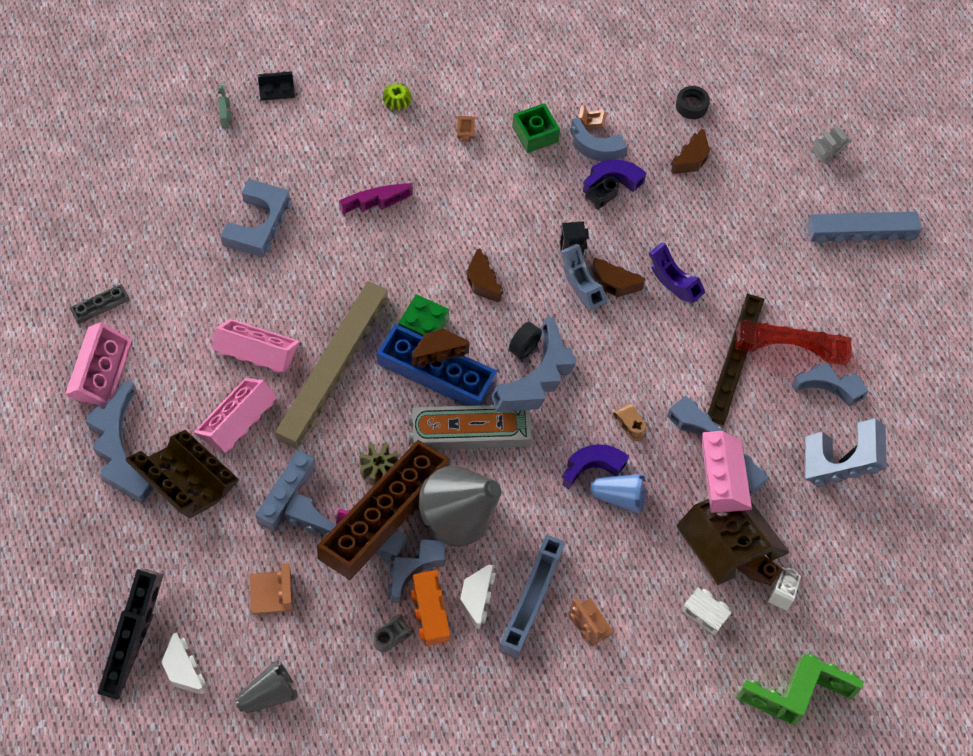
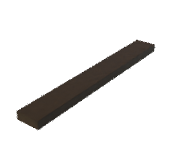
(733, 364)

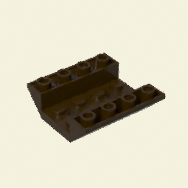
(190, 471)
(717, 538)

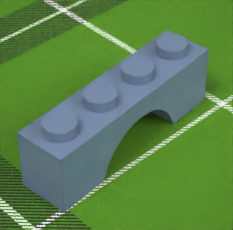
(295, 474)

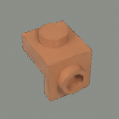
(592, 119)
(465, 127)

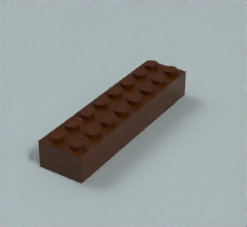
(379, 511)

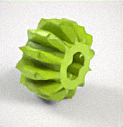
(396, 96)

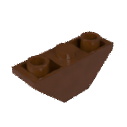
(692, 155)
(483, 278)
(616, 279)
(438, 347)
(760, 569)

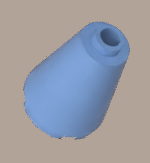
(621, 491)

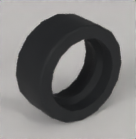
(688, 112)
(525, 340)

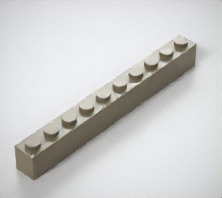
(332, 365)

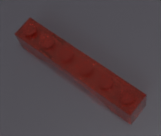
(831, 348)

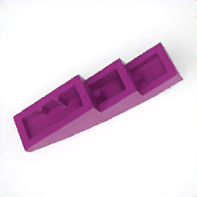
(382, 196)

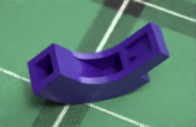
(626, 173)
(671, 276)
(594, 456)

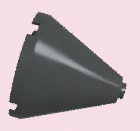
(458, 504)

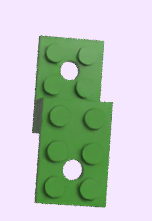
(795, 700)

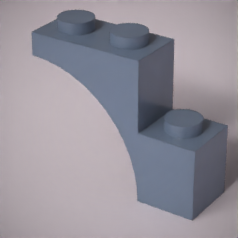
(848, 387)
(428, 555)

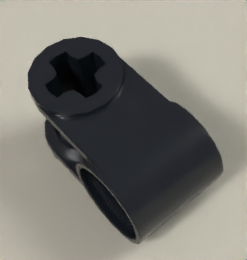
(601, 194)

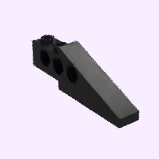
(130, 632)

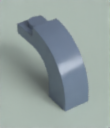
(597, 148)
(576, 272)

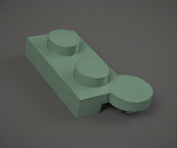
(224, 103)

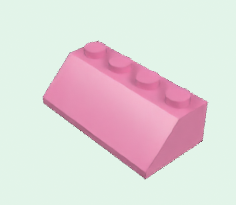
(254, 345)
(98, 365)
(236, 414)
(725, 472)

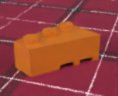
(430, 608)

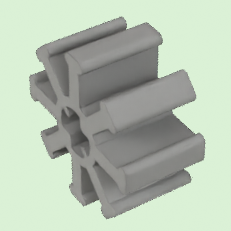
(830, 145)

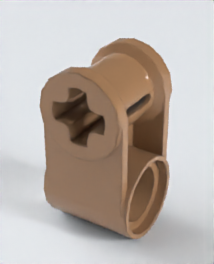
(629, 419)

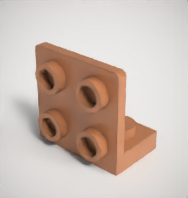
(272, 591)
(590, 620)

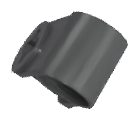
(395, 630)

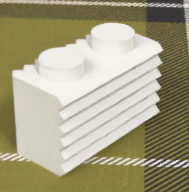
(706, 610)

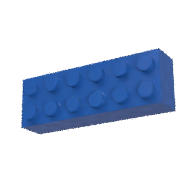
(456, 377)

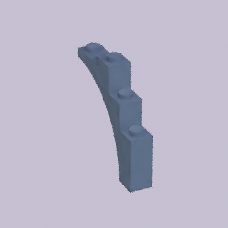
(530, 391)
(109, 446)

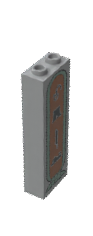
(470, 427)

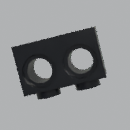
(572, 234)

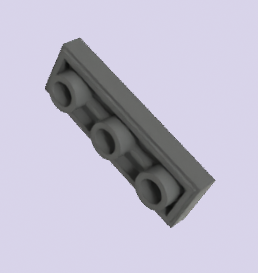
(91, 308)

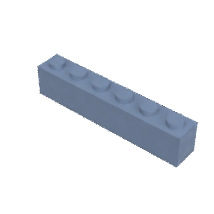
(864, 226)

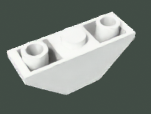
(785, 588)
(476, 595)
(181, 667)

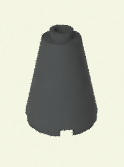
(267, 690)

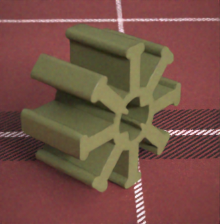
(369, 463)

